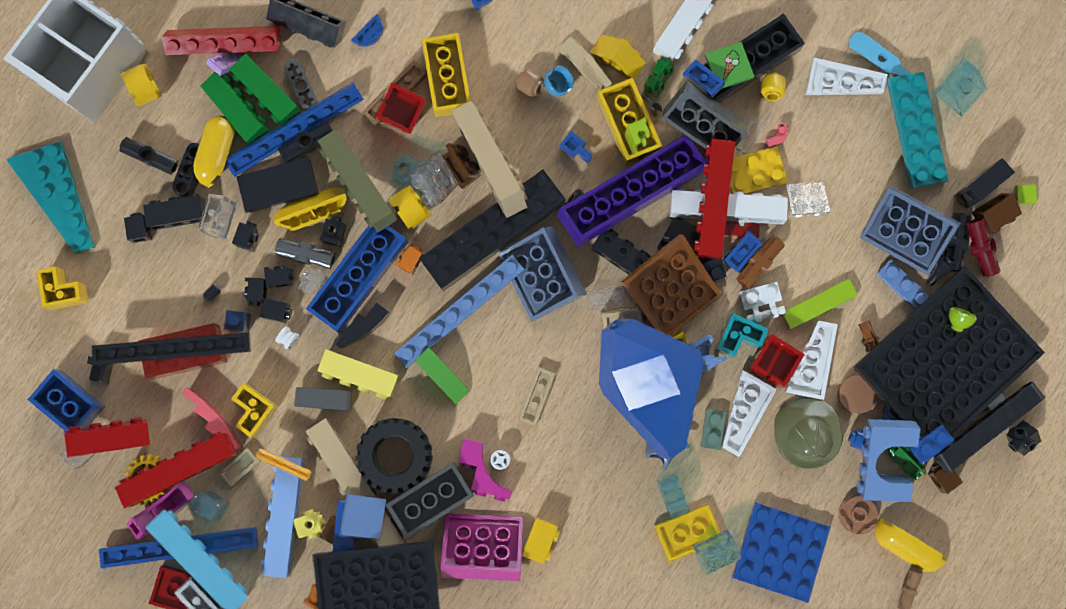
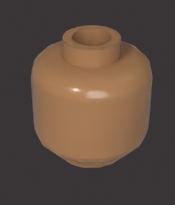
(530, 83)

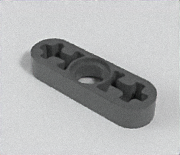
(300, 71)

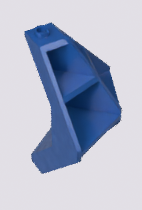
(650, 382)

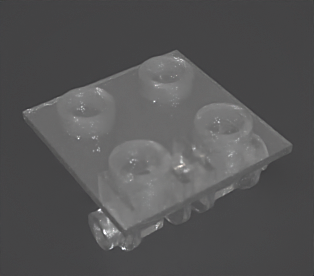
(807, 199)

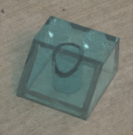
(961, 87)

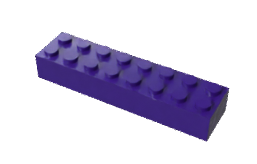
(631, 190)

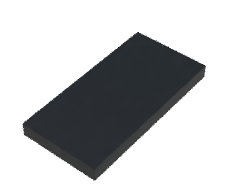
(277, 184)

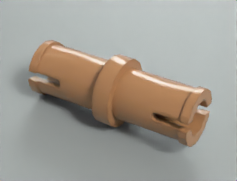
(909, 590)

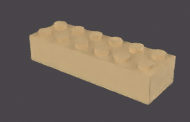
(490, 158)

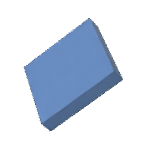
(362, 516)

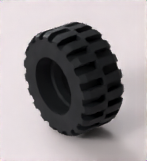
(368, 449)

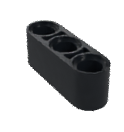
(182, 177)

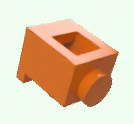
(409, 259)

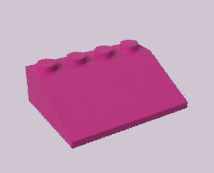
(482, 547)

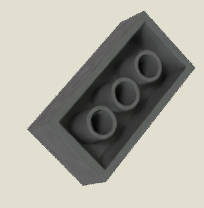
(703, 117)
(430, 500)

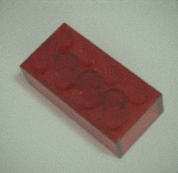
(168, 367)

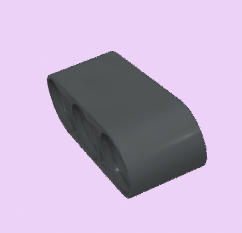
(322, 399)

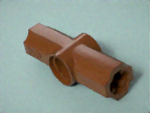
(760, 262)

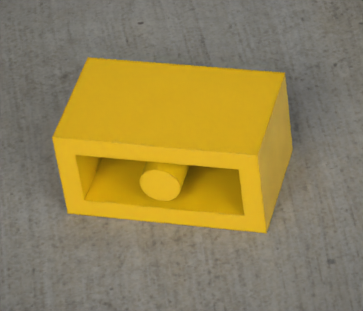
(540, 541)

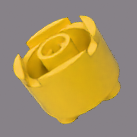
(141, 85)
(409, 207)

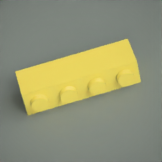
(359, 374)

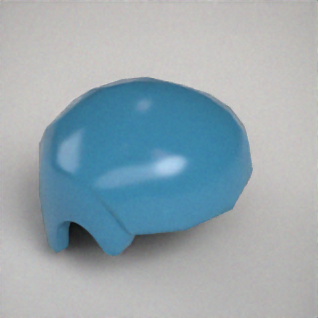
(558, 81)

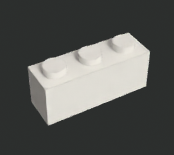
(195, 596)

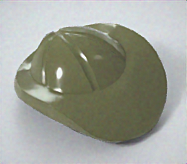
(808, 433)

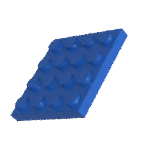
(781, 552)

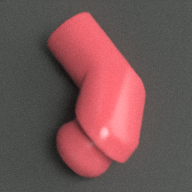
(779, 137)

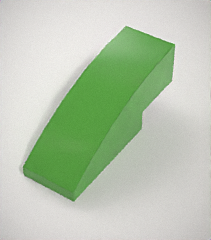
(442, 375)

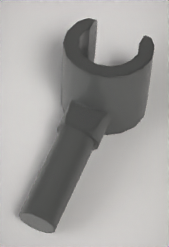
(653, 105)

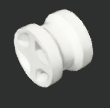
(287, 338)
(500, 459)

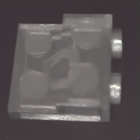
(434, 180)

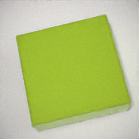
(1026, 194)

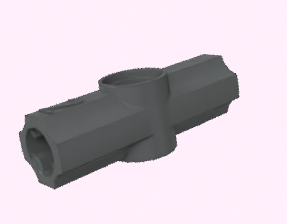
(304, 253)

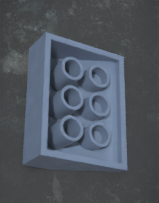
(910, 230)
(548, 273)

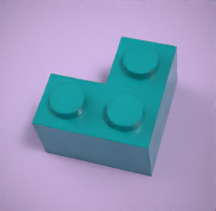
(737, 331)

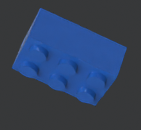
(65, 401)

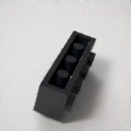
(306, 21)
(619, 252)

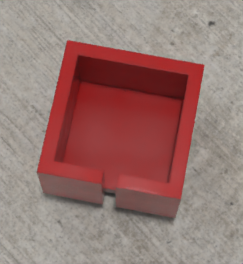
(400, 108)
(776, 361)

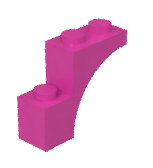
(483, 484)
(174, 500)

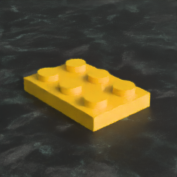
(757, 171)

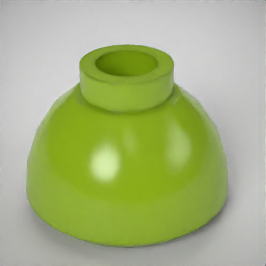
(961, 319)

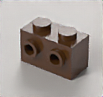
(998, 211)

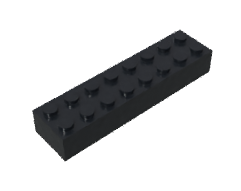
(491, 233)

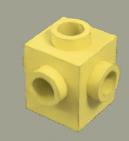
(303, 526)

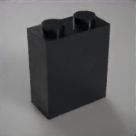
(984, 183)

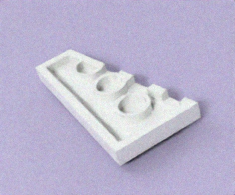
(842, 79)
(747, 409)

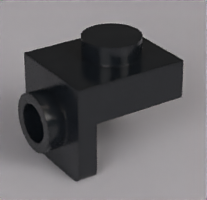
(713, 267)

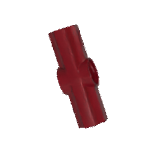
(983, 247)

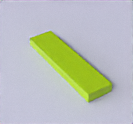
(819, 304)

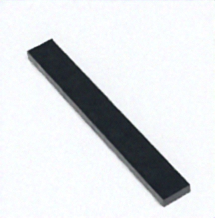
(171, 348)

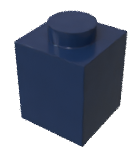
(237, 321)

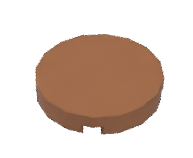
(856, 395)
(858, 515)

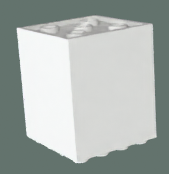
(77, 54)

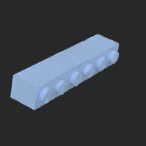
(280, 526)

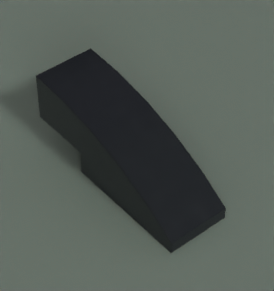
(362, 327)

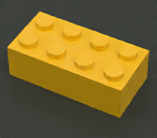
(446, 73)
(621, 107)

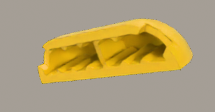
(213, 149)
(311, 209)
(908, 547)

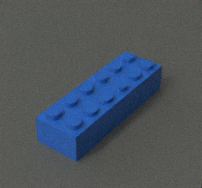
(356, 276)

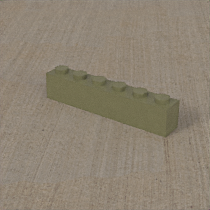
(357, 181)

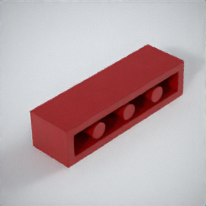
(106, 438)

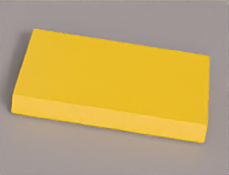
(685, 531)

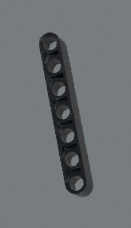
(989, 426)

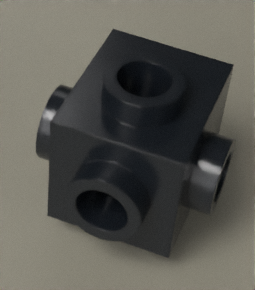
(1023, 438)

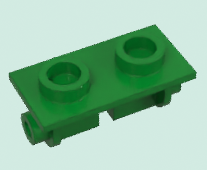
(663, 69)
(913, 466)

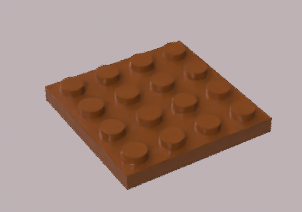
(671, 287)

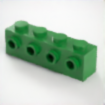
(264, 89)
(235, 107)

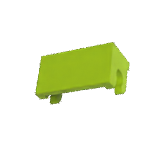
(635, 134)

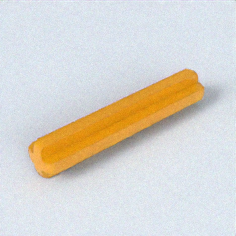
(283, 464)

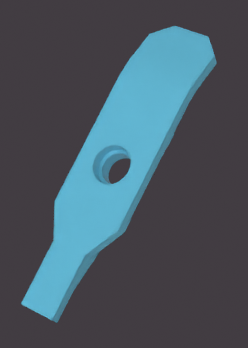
(872, 50)

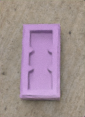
(222, 62)

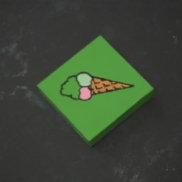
(730, 64)

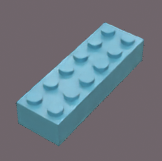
(195, 561)

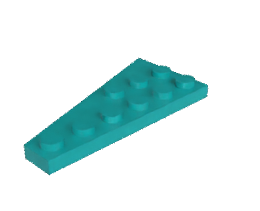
(52, 185)

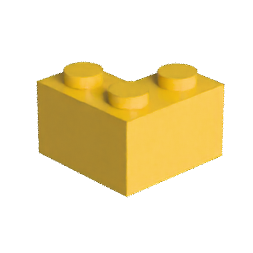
(618, 55)
(56, 293)
(258, 410)

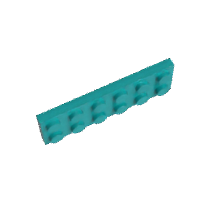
(917, 130)

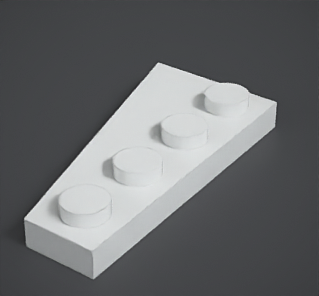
(813, 371)

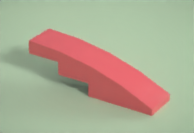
(216, 420)

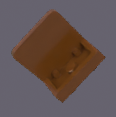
(461, 166)

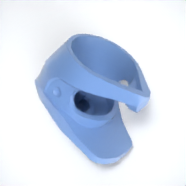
(709, 360)

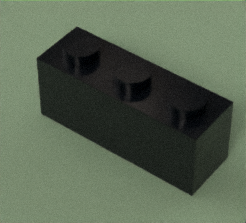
(174, 212)

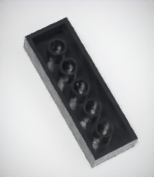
(765, 51)

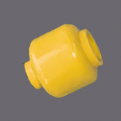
(773, 86)

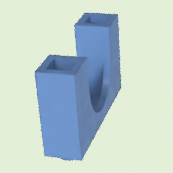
(878, 437)

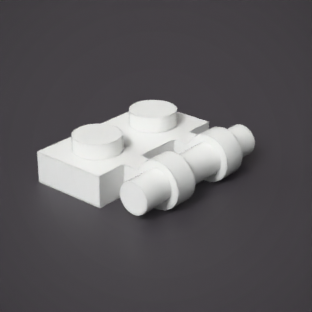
(762, 296)

